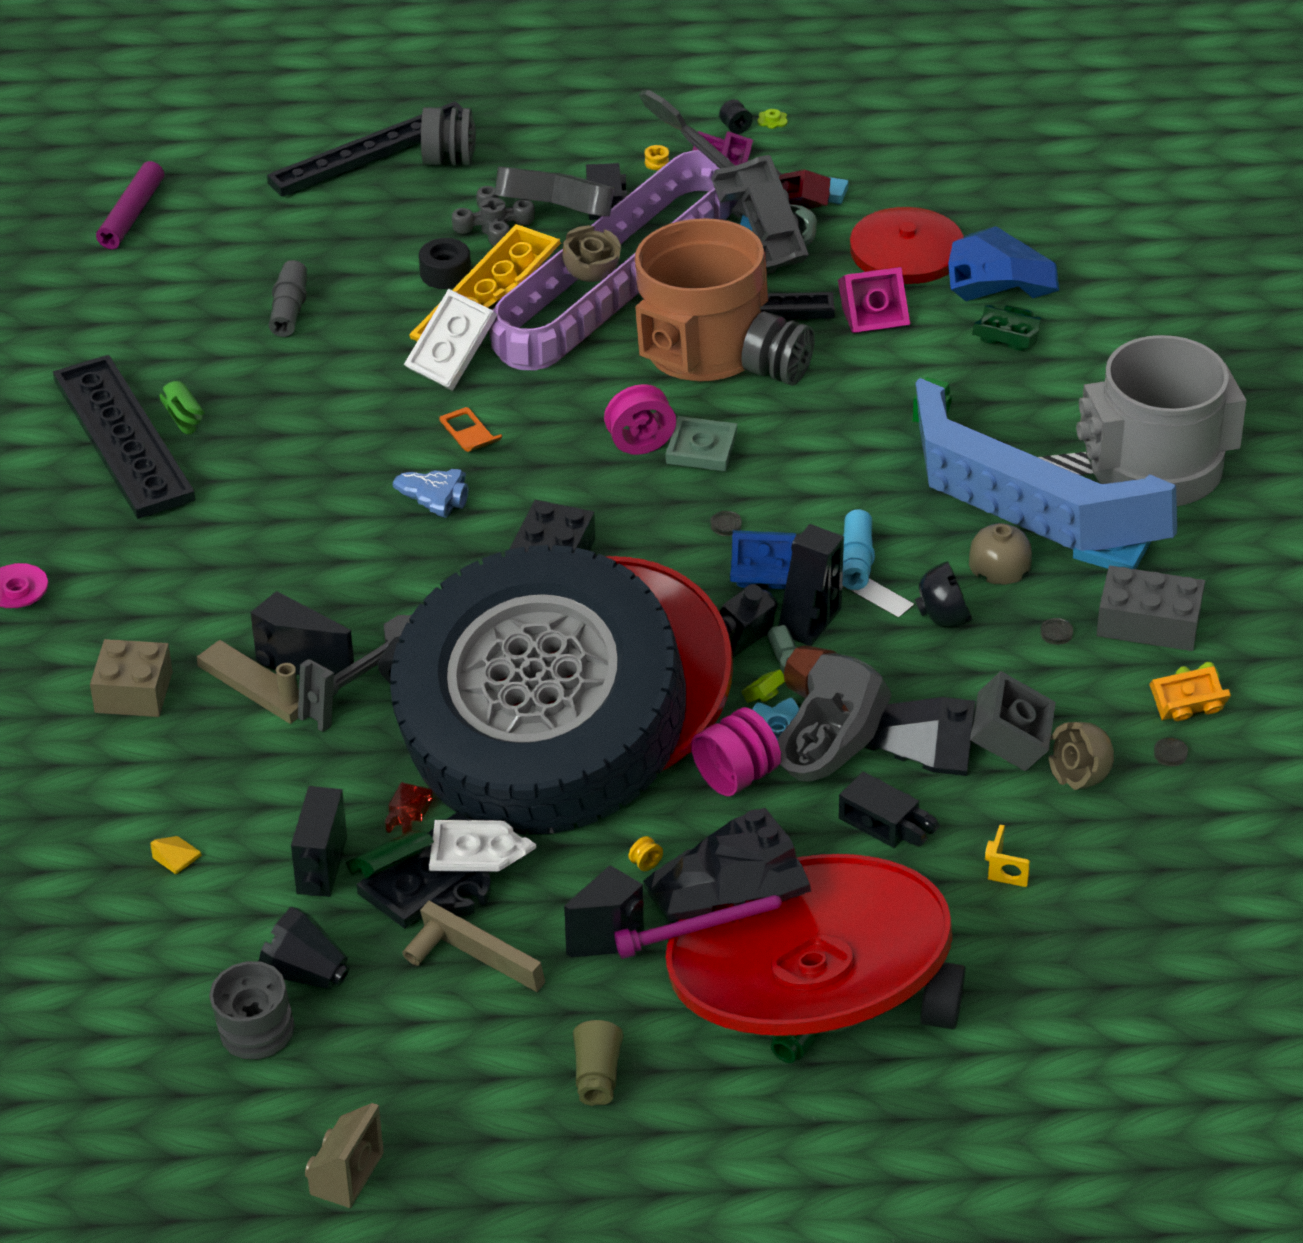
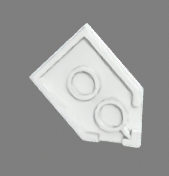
(476, 846)

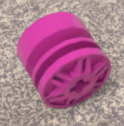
(736, 751)

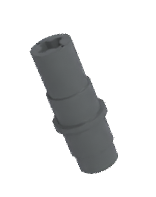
(288, 297)

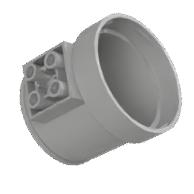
(1164, 414)

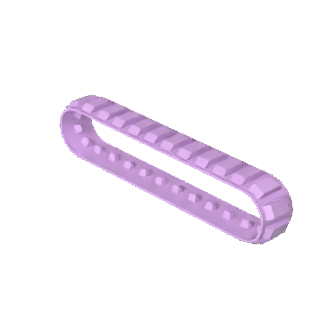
(548, 344)

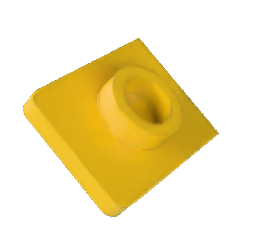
(998, 860)

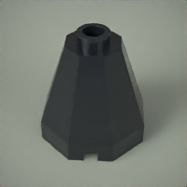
(304, 951)

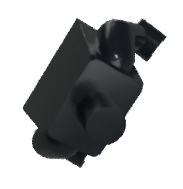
(748, 617)

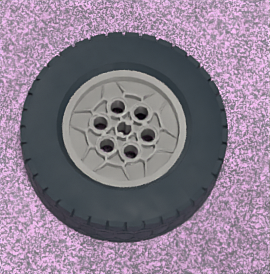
(538, 759)

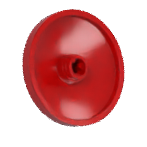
(906, 239)

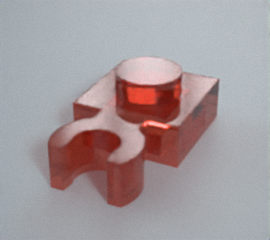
(408, 804)

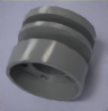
(447, 136)
(778, 348)
(252, 1010)

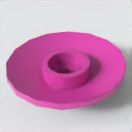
(21, 585)

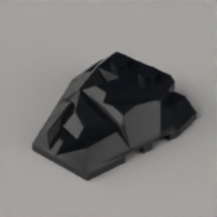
(734, 864)

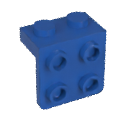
(761, 558)

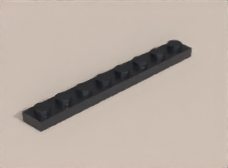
(351, 155)

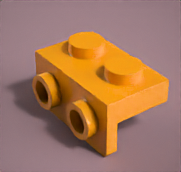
(1189, 693)

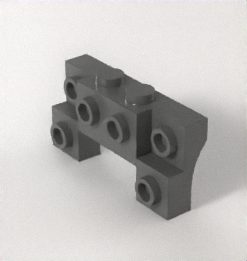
(766, 208)

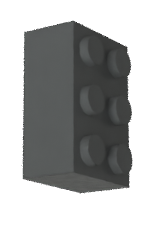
(1150, 608)

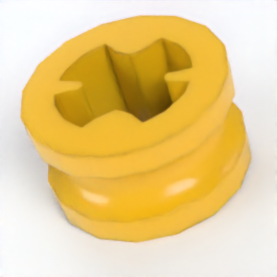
(656, 157)
(645, 853)

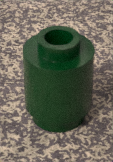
(792, 1047)

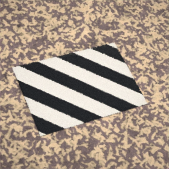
(1074, 462)

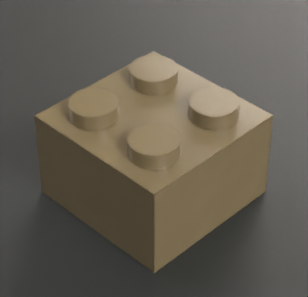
(131, 678)

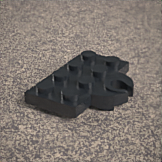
(409, 885)

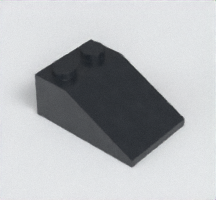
(294, 633)

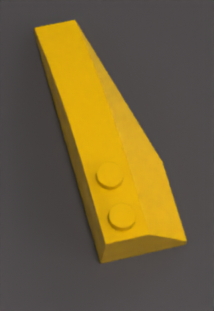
(502, 269)

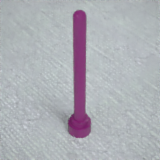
(630, 941)

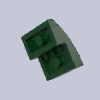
(390, 853)

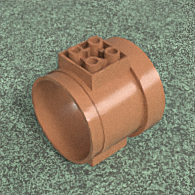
(700, 296)

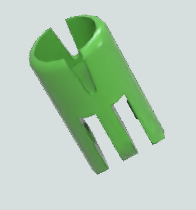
(182, 406)

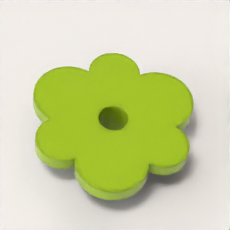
(772, 118)

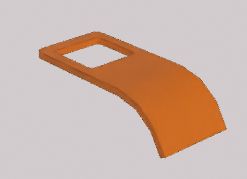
(471, 437)

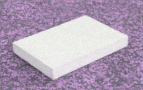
(450, 339)

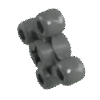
(492, 215)

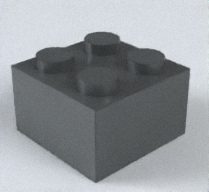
(1013, 721)

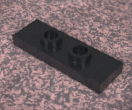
(801, 305)

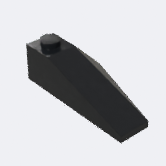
(928, 732)

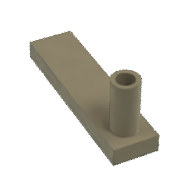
(272, 691)
(474, 941)

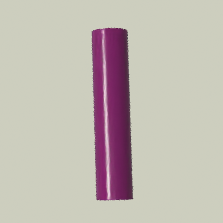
(130, 205)

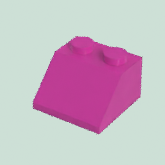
(874, 300)

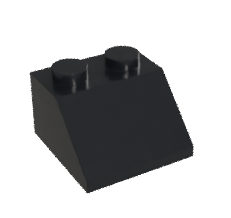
(600, 909)

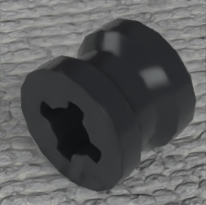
(735, 116)

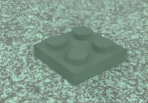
(701, 443)

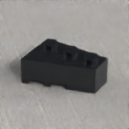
(813, 584)

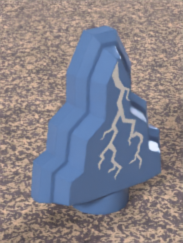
(435, 490)

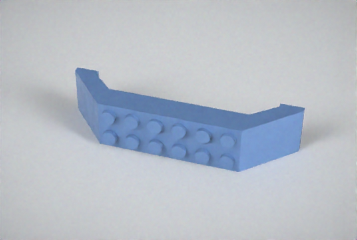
(1036, 491)

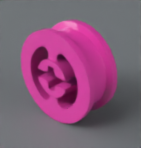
(633, 409)

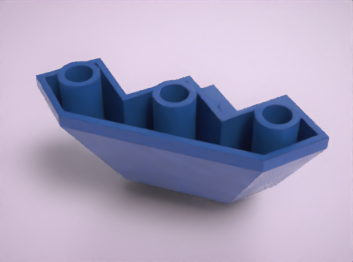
(997, 262)

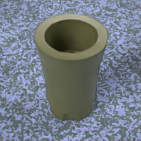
(597, 1057)

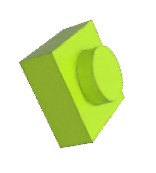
(764, 687)

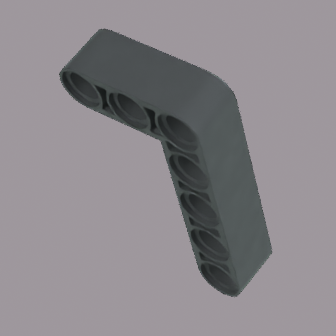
(555, 188)

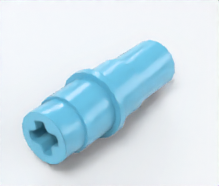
(858, 549)

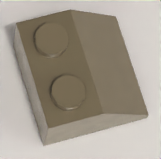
(346, 1156)

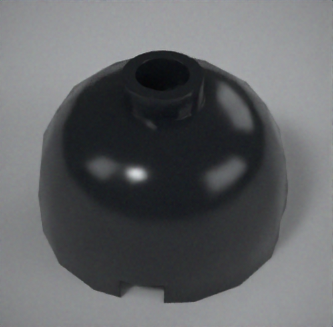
(942, 597)

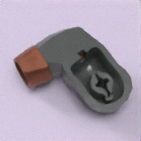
(837, 715)

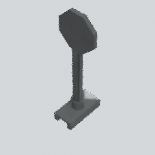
(671, 116)
(319, 684)

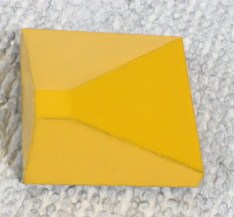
(174, 853)

